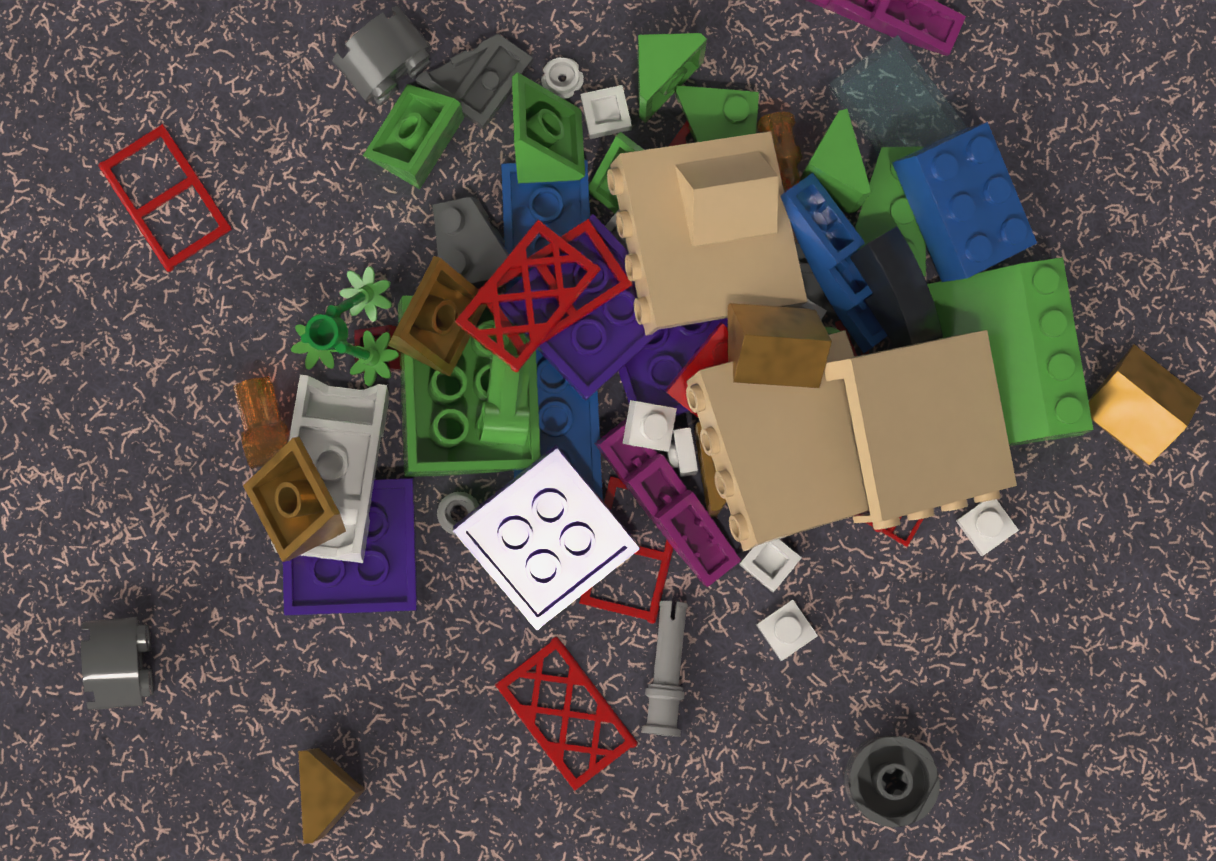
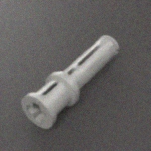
(665, 691)

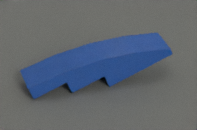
(828, 244)

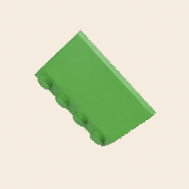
(1030, 344)
(445, 413)

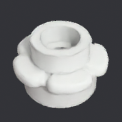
(566, 67)

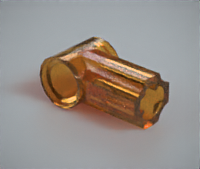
(261, 420)

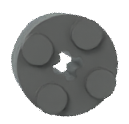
(383, 55)
(115, 663)
(915, 770)

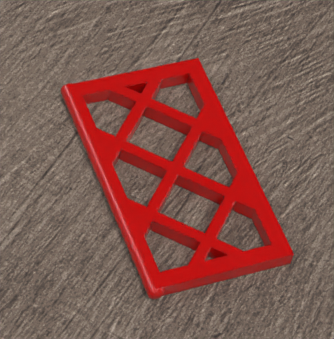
(518, 259)
(603, 713)

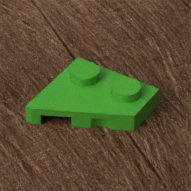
(718, 112)

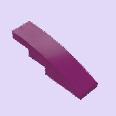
(914, 21)
(670, 506)

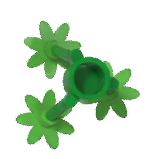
(330, 331)

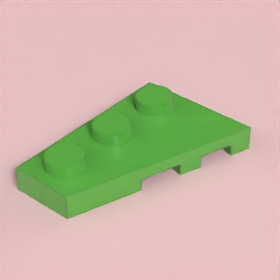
(889, 206)

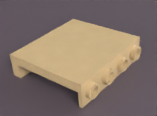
(697, 283)
(927, 427)
(780, 451)

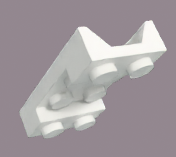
(343, 440)

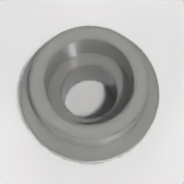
(450, 502)

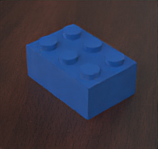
(964, 203)

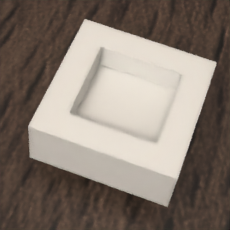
(606, 112)
(649, 426)
(682, 452)
(987, 526)
(770, 563)
(786, 630)

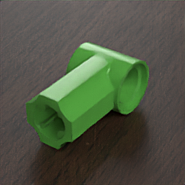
(505, 413)

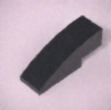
(899, 290)

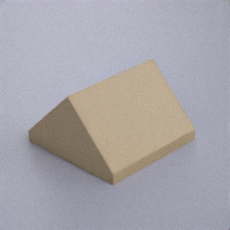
(729, 198)

